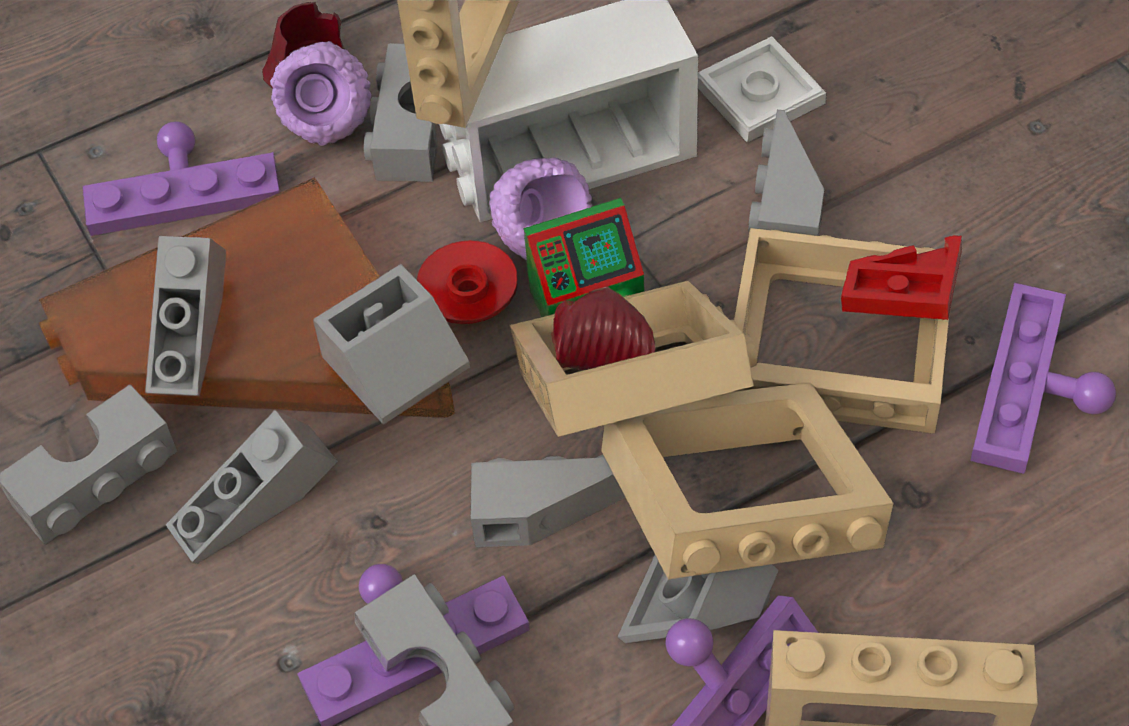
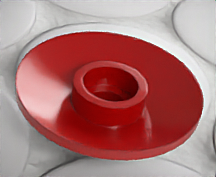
(469, 267)

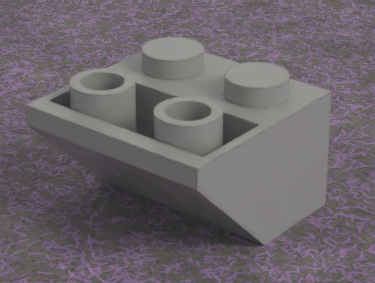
(390, 344)

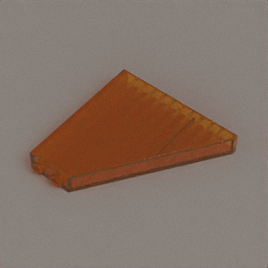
(281, 271)

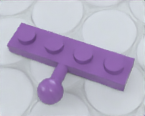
(180, 192)
(1023, 376)
(359, 681)
(739, 687)

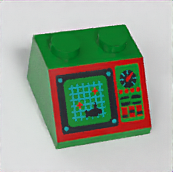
(582, 255)

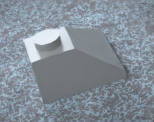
(711, 598)

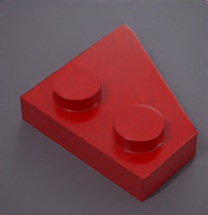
(904, 282)

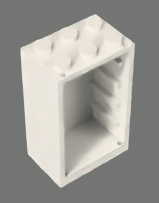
(588, 88)

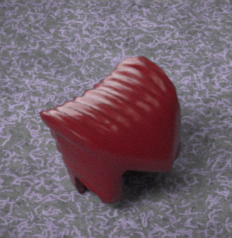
(299, 28)
(599, 331)

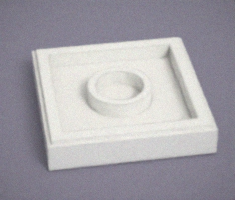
(756, 84)

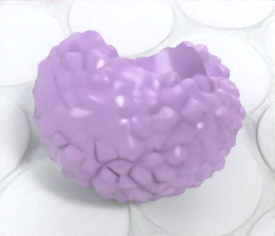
(321, 93)
(535, 194)

